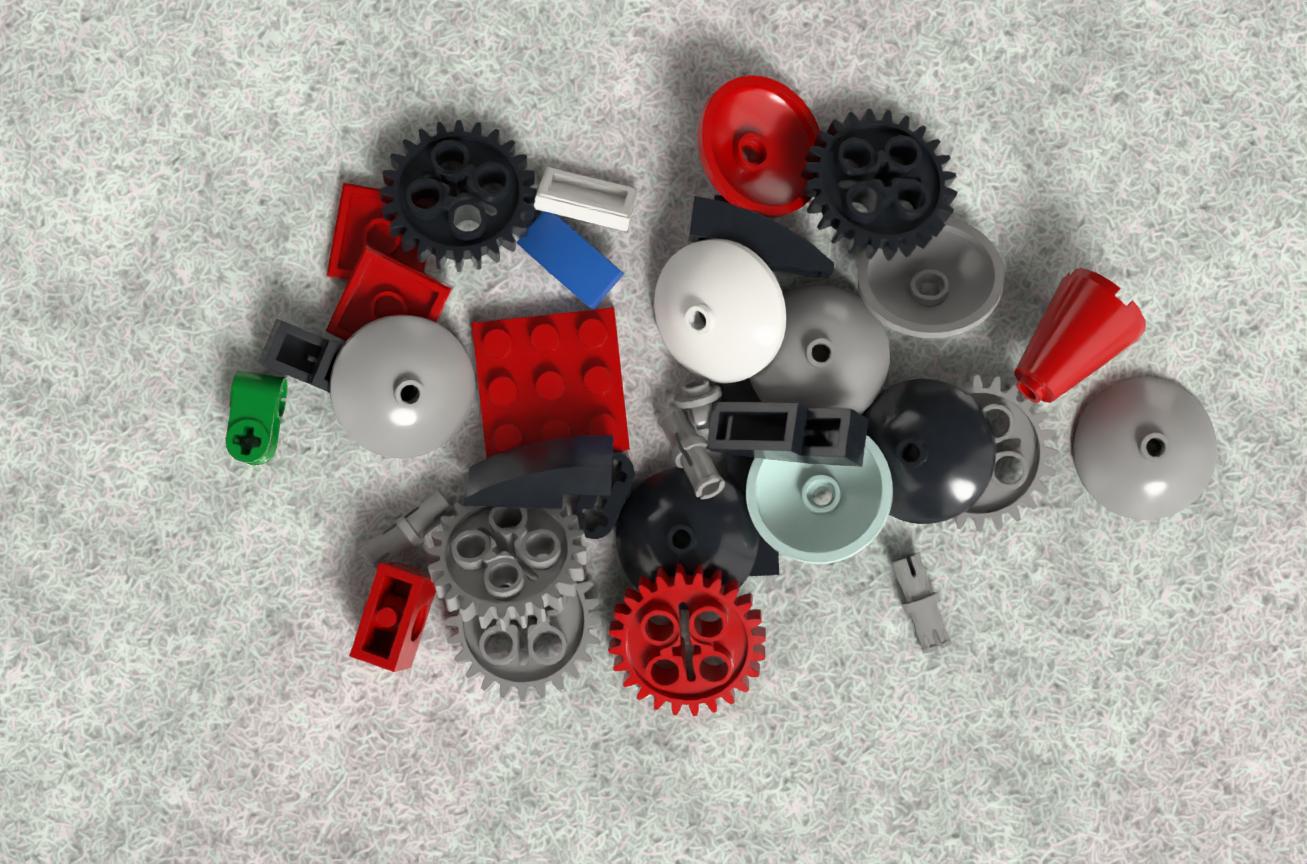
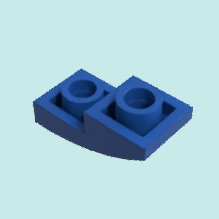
(570, 258)

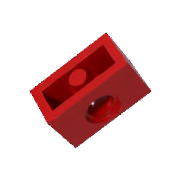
(394, 616)

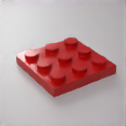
(550, 379)

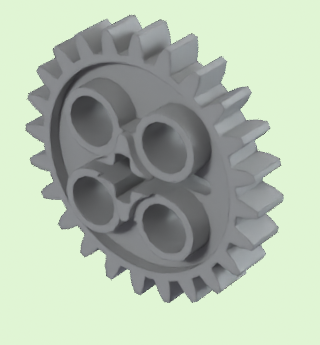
(1002, 496)
(474, 581)
(569, 625)

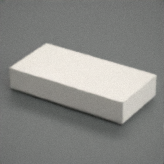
(586, 198)

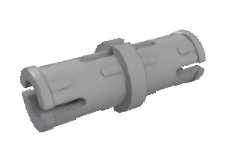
(691, 452)
(407, 529)
(921, 602)

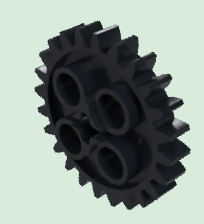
(481, 163)
(878, 184)

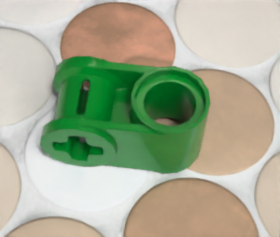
(257, 410)

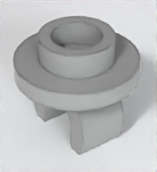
(698, 396)

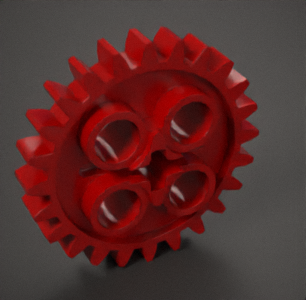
(731, 637)

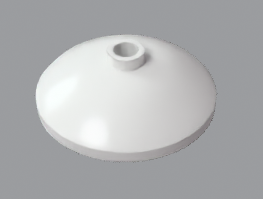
(740, 308)

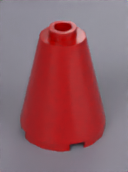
(1077, 336)

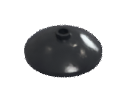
(953, 445)
(718, 529)

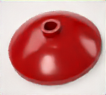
(773, 132)

